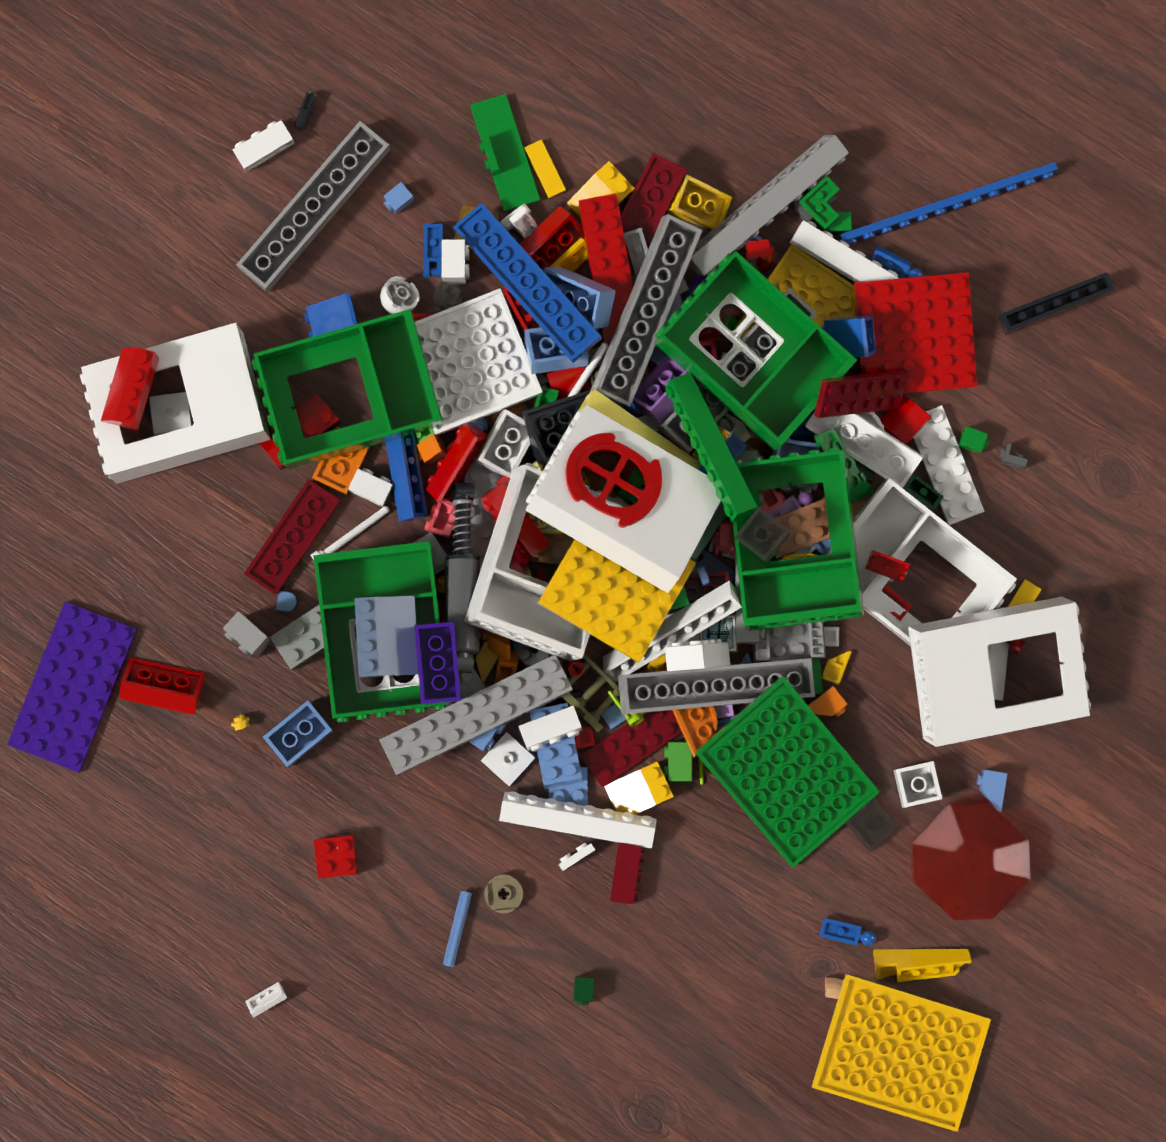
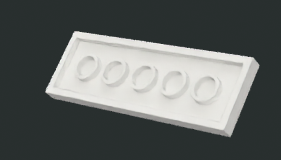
(871, 446)
(947, 468)

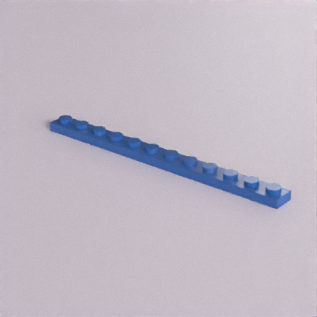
(956, 202)

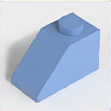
(992, 787)

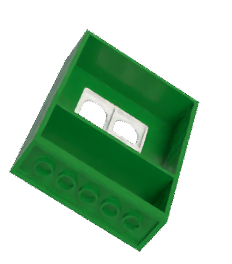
(786, 381)
(362, 574)

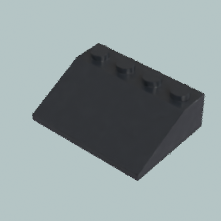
(549, 423)

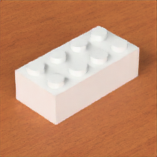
(697, 654)

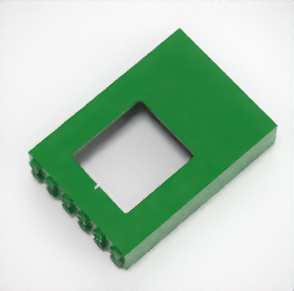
(393, 378)
(805, 587)

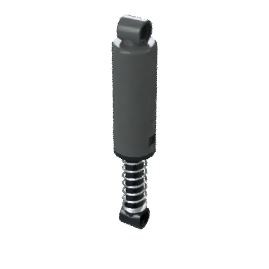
(461, 577)

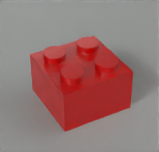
(335, 857)

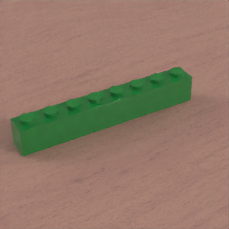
(710, 447)

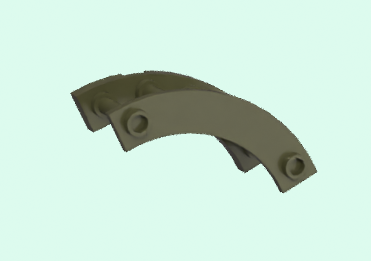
(579, 703)

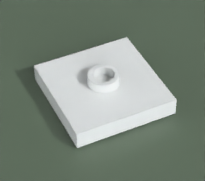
(170, 412)
(508, 759)

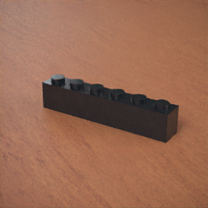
(1056, 303)

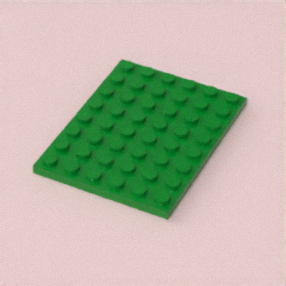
(787, 771)

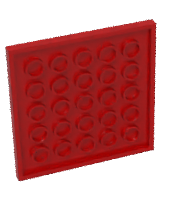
(921, 329)

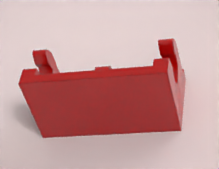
(887, 566)

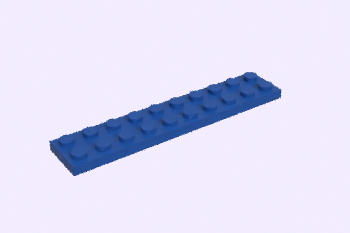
(527, 282)

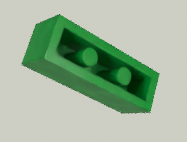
(817, 676)

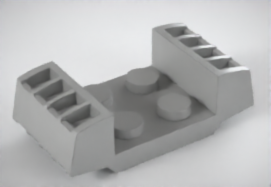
(791, 643)

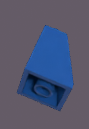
(331, 315)
(853, 334)

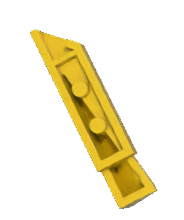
(919, 963)

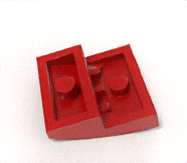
(565, 380)
(905, 421)

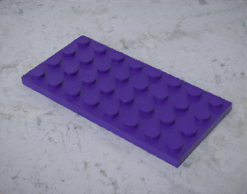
(72, 687)

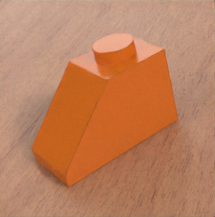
(431, 449)
(498, 645)
(507, 667)
(829, 704)

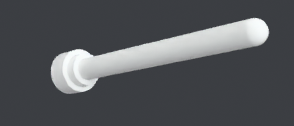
(589, 369)
(354, 532)

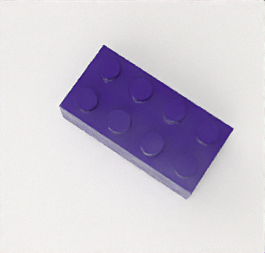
(437, 663)

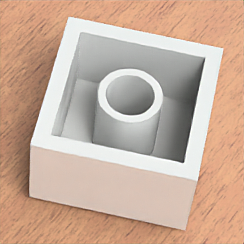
(454, 261)
(917, 784)

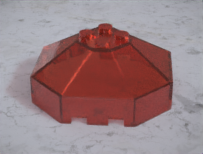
(970, 861)

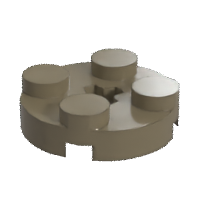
(511, 885)

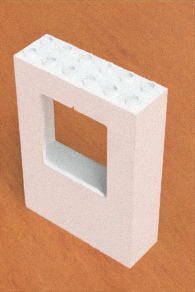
(220, 398)
(894, 526)
(507, 599)
(956, 673)

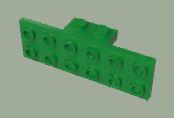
(504, 152)

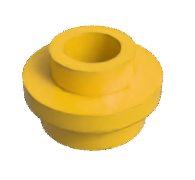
(240, 722)

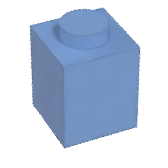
(398, 198)

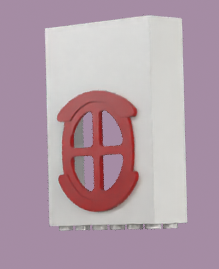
(645, 538)

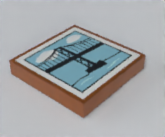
(723, 629)

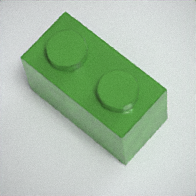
(679, 762)

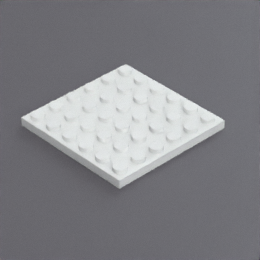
(476, 360)

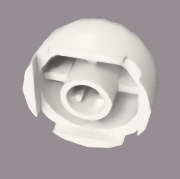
(399, 295)

